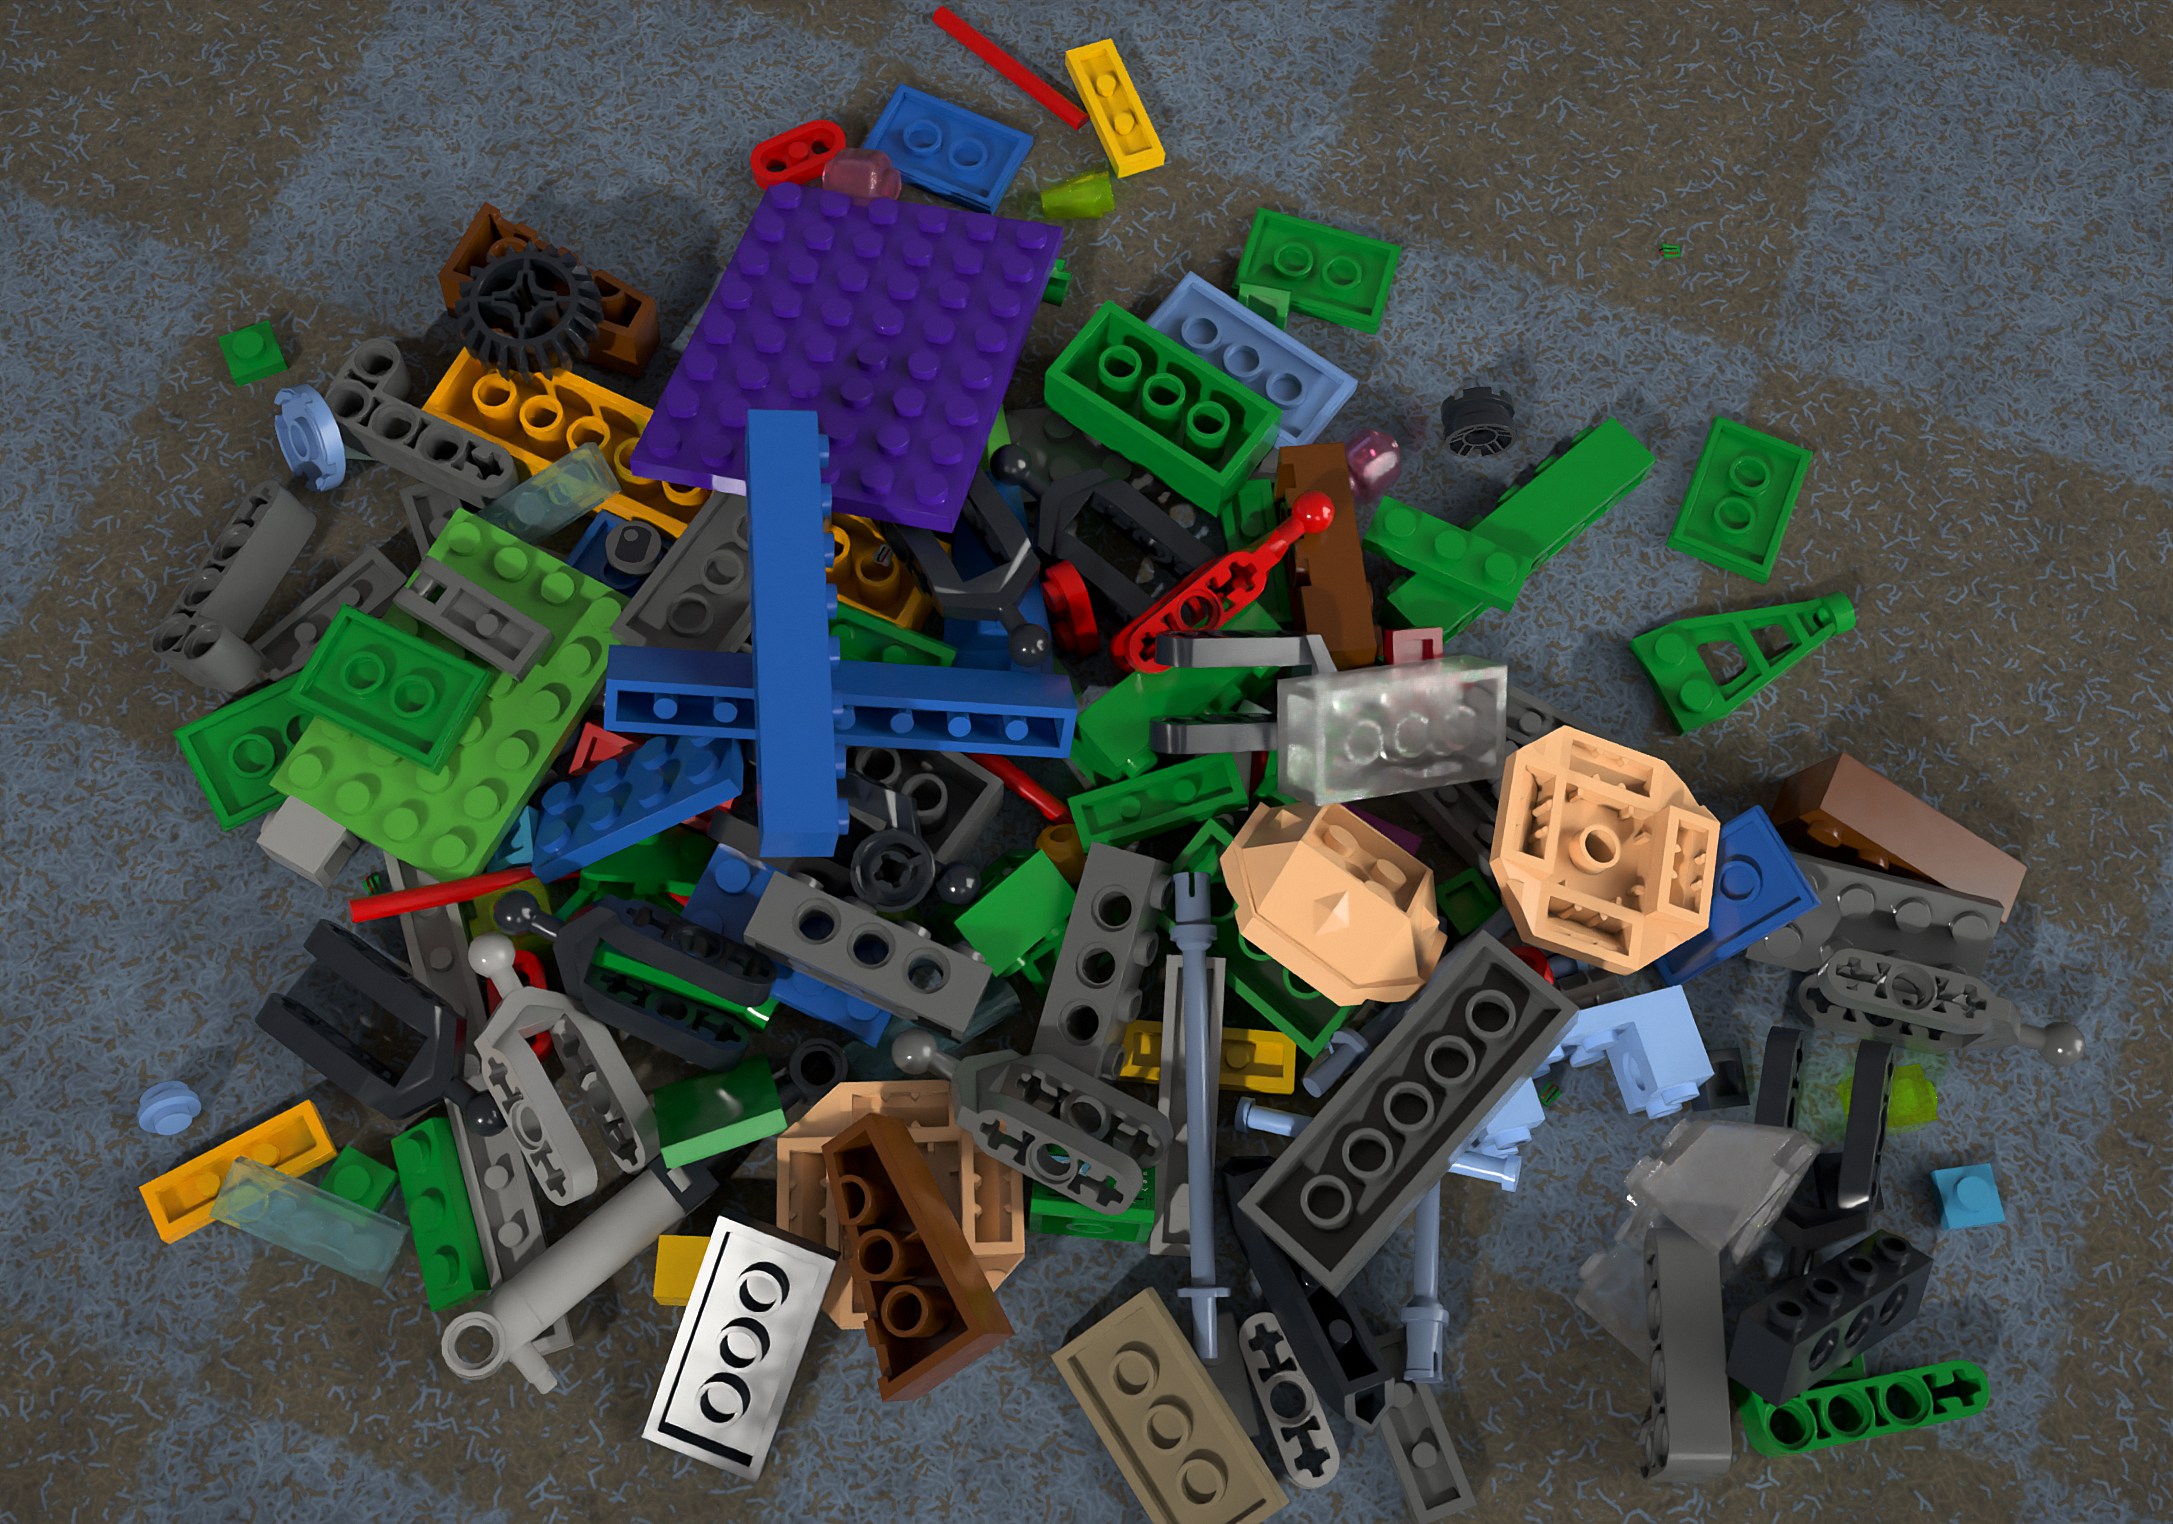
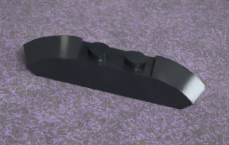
(1320, 1329)

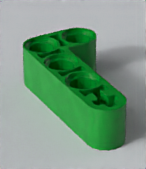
(1865, 1408)

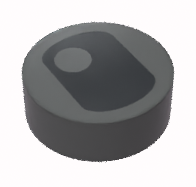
(634, 549)

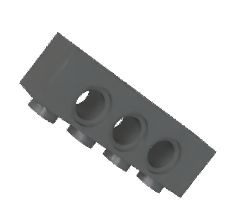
(798, 897)
(1089, 935)

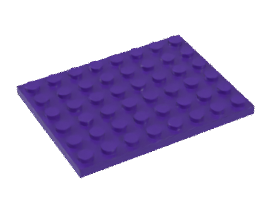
(880, 322)

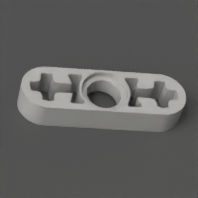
(1318, 1439)

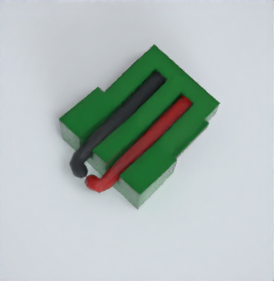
(1670, 250)
(372, 882)
(1552, 1091)

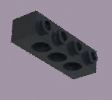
(1828, 1317)

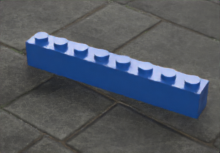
(791, 636)
(882, 702)

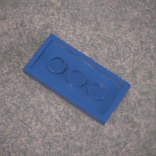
(633, 800)
(725, 904)

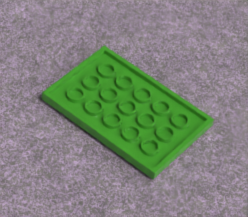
(458, 819)

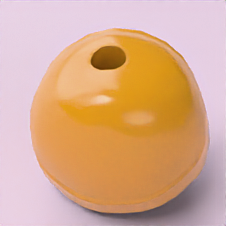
(1064, 850)

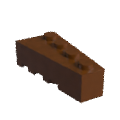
(630, 316)
(1327, 568)
(1868, 822)
(914, 1267)

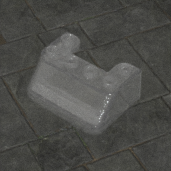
(1715, 1183)

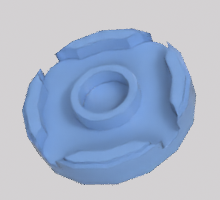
(310, 437)

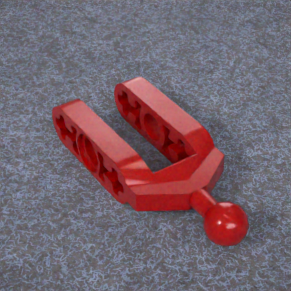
(1245, 566)

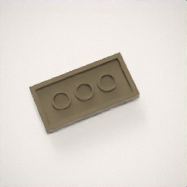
(1166, 1419)

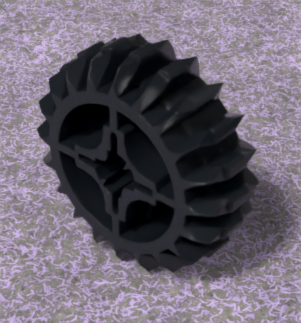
(507, 293)

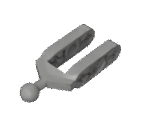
(527, 1094)

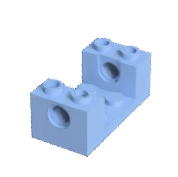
(1651, 1051)

